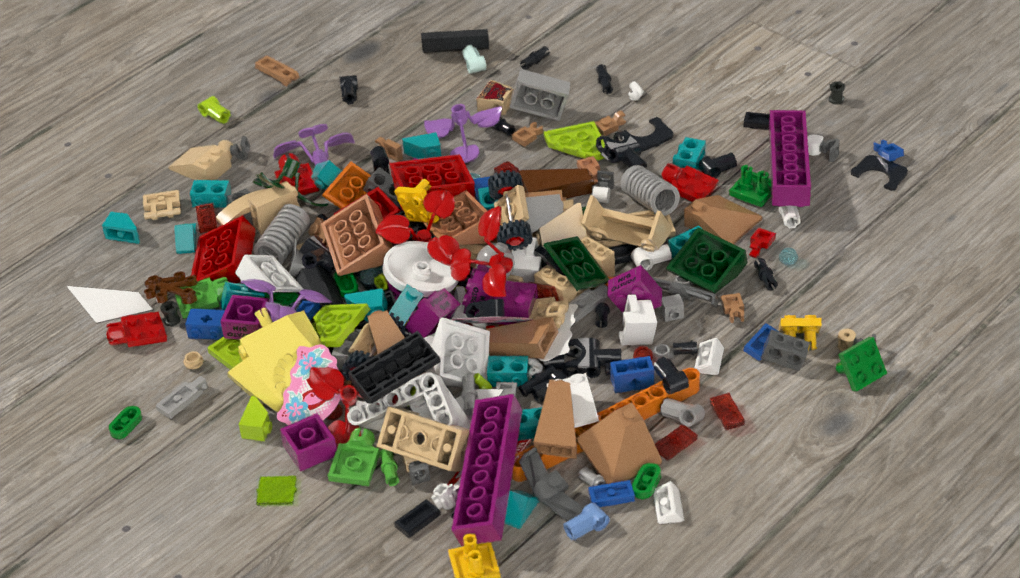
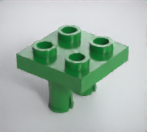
(752, 187)
(861, 364)

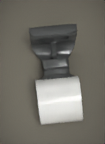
(817, 145)
(602, 192)

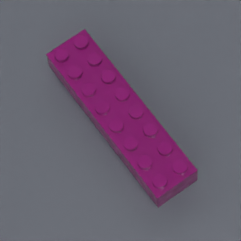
(789, 158)
(487, 469)

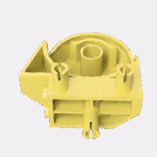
(271, 355)

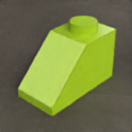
(255, 421)

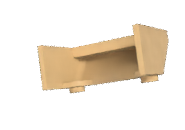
(625, 227)

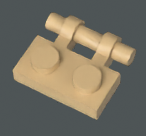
(162, 200)
(546, 306)

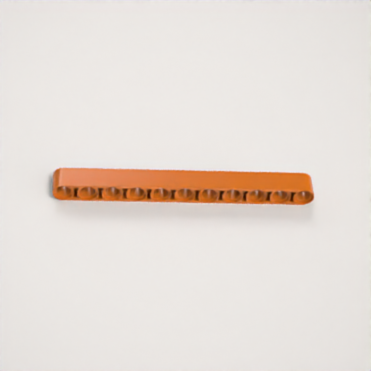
(647, 403)

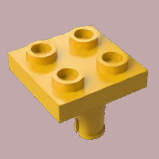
(412, 202)
(808, 325)
(474, 559)

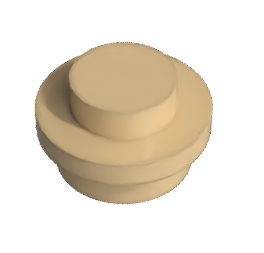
(193, 360)

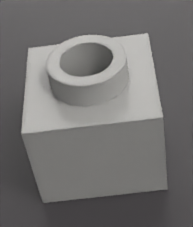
(672, 308)

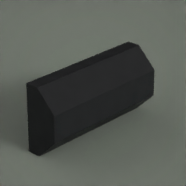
(454, 40)
(319, 281)
(393, 367)

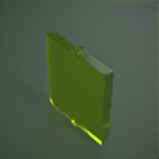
(276, 490)

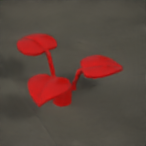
(438, 203)
(495, 279)
(325, 384)

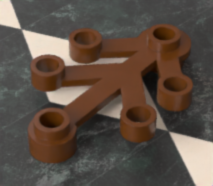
(156, 283)

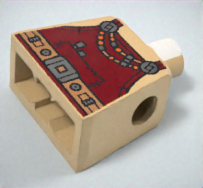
(494, 96)

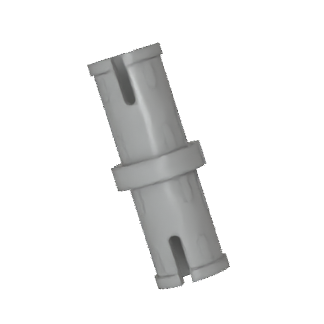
(469, 394)

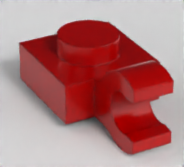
(761, 239)

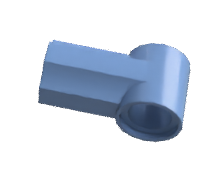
(591, 518)

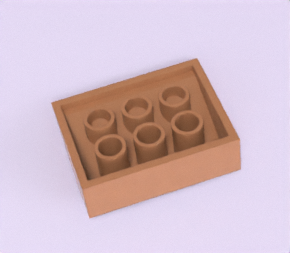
(462, 222)
(354, 238)

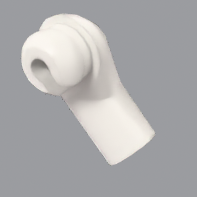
(637, 91)
(535, 366)

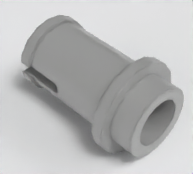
(590, 477)

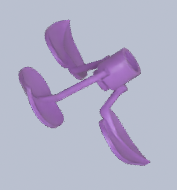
(460, 116)
(318, 155)
(276, 310)

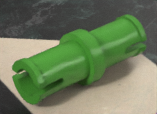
(389, 467)

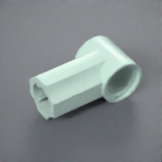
(474, 61)

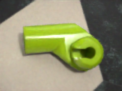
(481, 382)

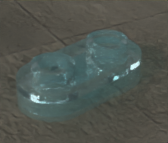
(367, 276)

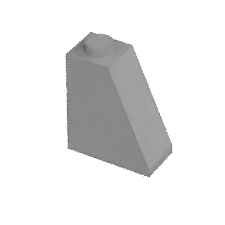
(543, 210)

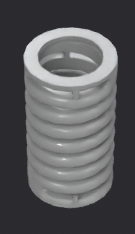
(650, 190)
(280, 235)

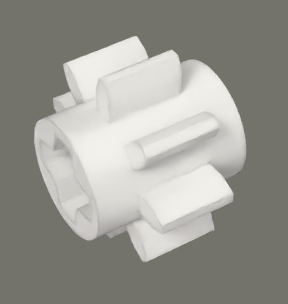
(445, 496)

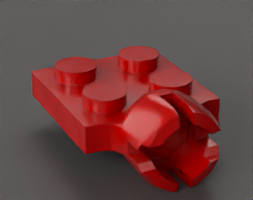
(689, 181)
(306, 184)
(137, 330)

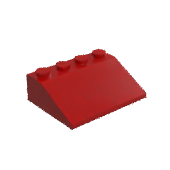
(441, 172)
(222, 250)

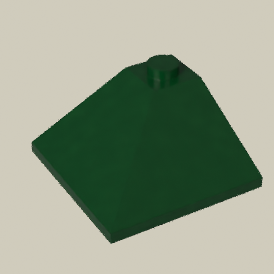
(708, 261)
(576, 263)

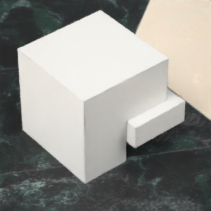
(527, 262)
(638, 322)

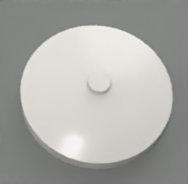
(414, 266)

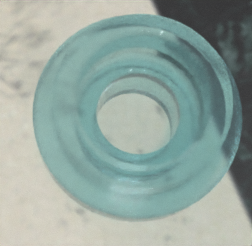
(788, 256)

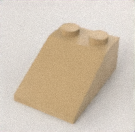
(203, 163)

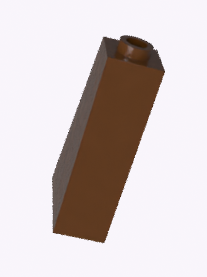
(571, 181)

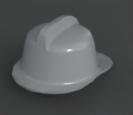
(296, 262)

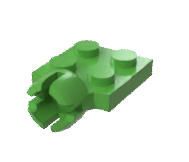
(208, 295)
(355, 460)

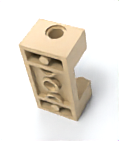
(564, 288)
(442, 446)

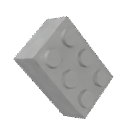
(539, 95)

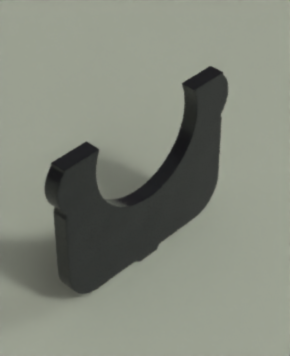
(660, 135)
(874, 163)

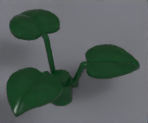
(289, 170)

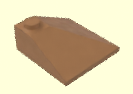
(720, 217)
(619, 445)

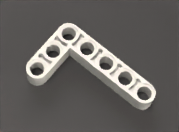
(405, 399)

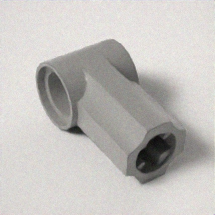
(681, 411)

